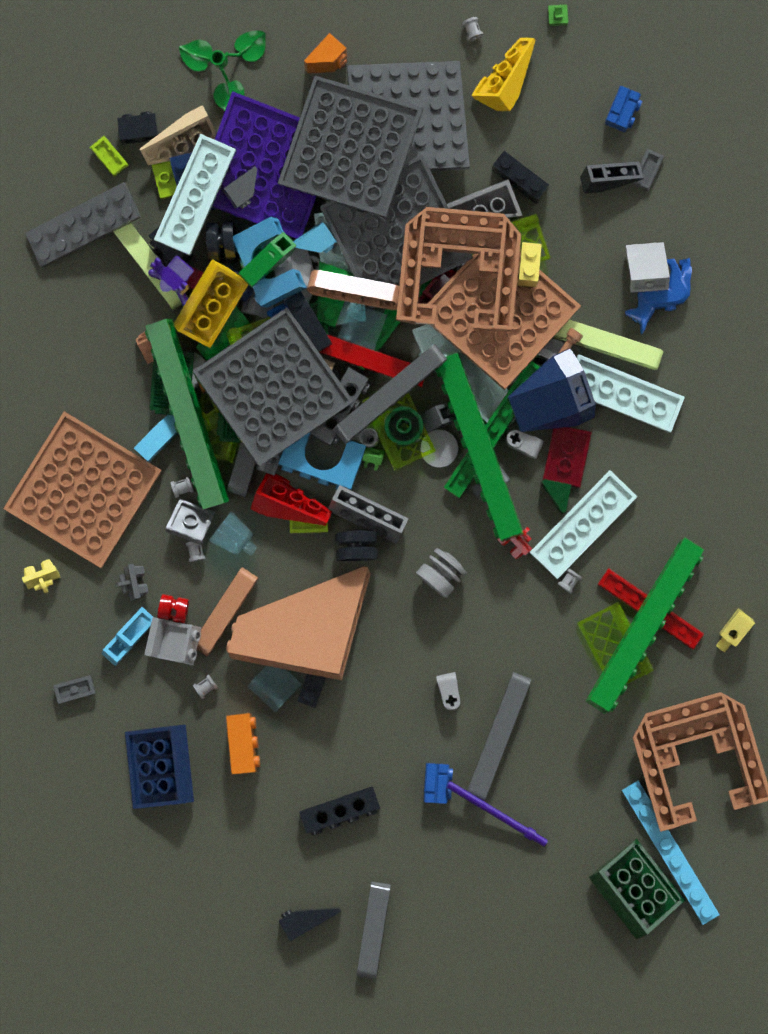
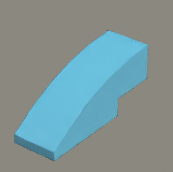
(157, 438)
(128, 636)

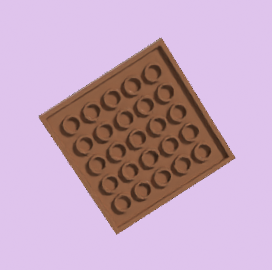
(502, 354)
(82, 489)

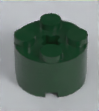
(411, 418)

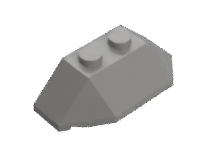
(299, 261)

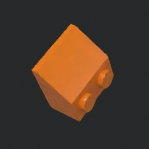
(326, 56)

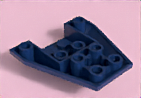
(554, 396)

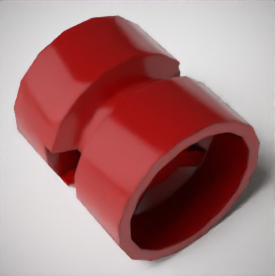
(166, 609)

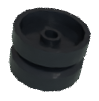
(219, 243)
(356, 542)

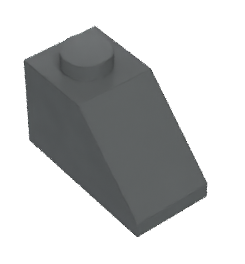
(241, 189)
(438, 417)

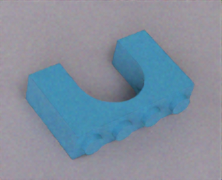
(249, 245)
(342, 474)

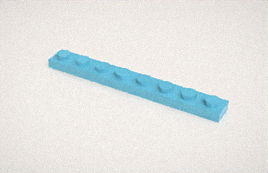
(670, 854)

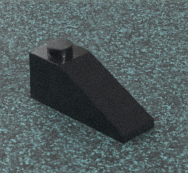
(610, 176)
(308, 321)
(303, 920)

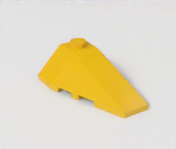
(505, 82)

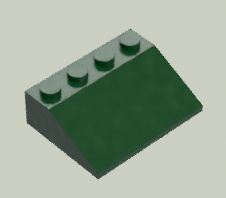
(637, 889)

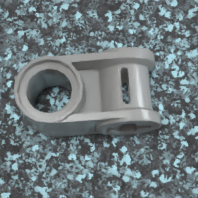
(527, 444)
(449, 687)

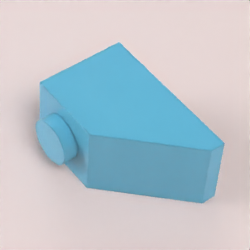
(316, 239)

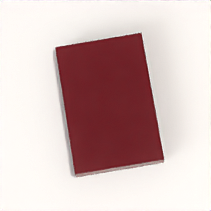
(567, 456)

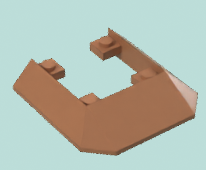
(460, 232)
(706, 716)

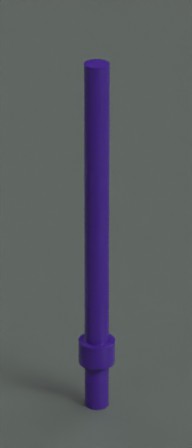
(528, 833)

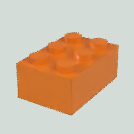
(242, 743)

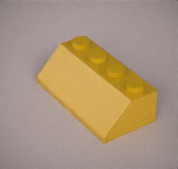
(210, 304)

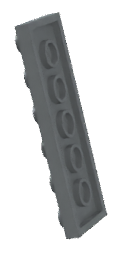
(83, 224)

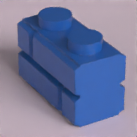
(623, 108)
(435, 783)

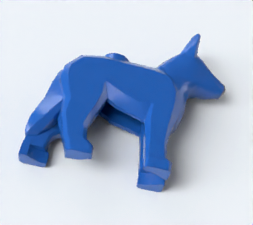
(676, 295)

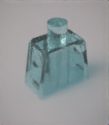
(233, 536)

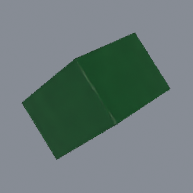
(558, 493)

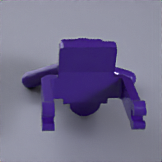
(173, 276)

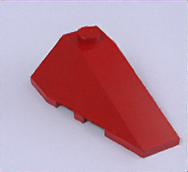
(282, 501)

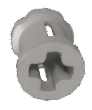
(472, 29)
(182, 486)
(195, 552)
(569, 581)
(205, 686)

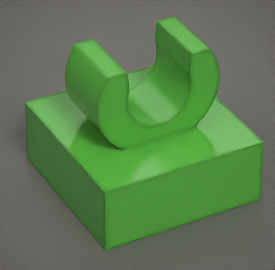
(557, 15)
(373, 456)

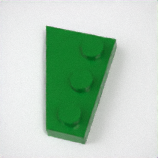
(330, 309)
(236, 320)

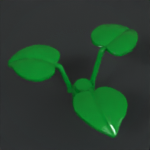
(199, 52)

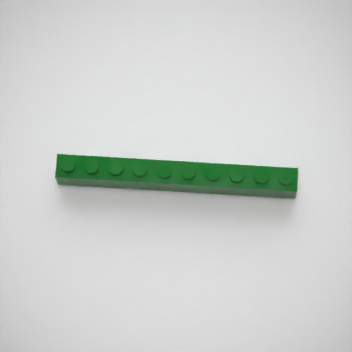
(187, 413)
(480, 448)
(644, 626)

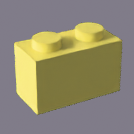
(529, 264)

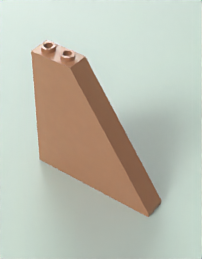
(305, 630)

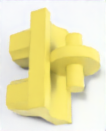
(42, 578)

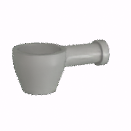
(366, 435)

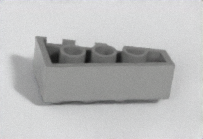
(493, 199)

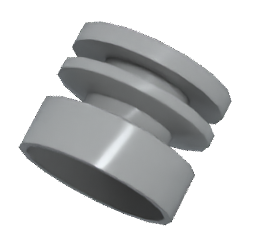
(441, 572)

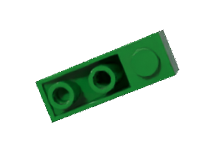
(268, 259)

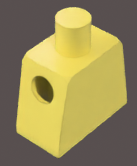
(739, 622)

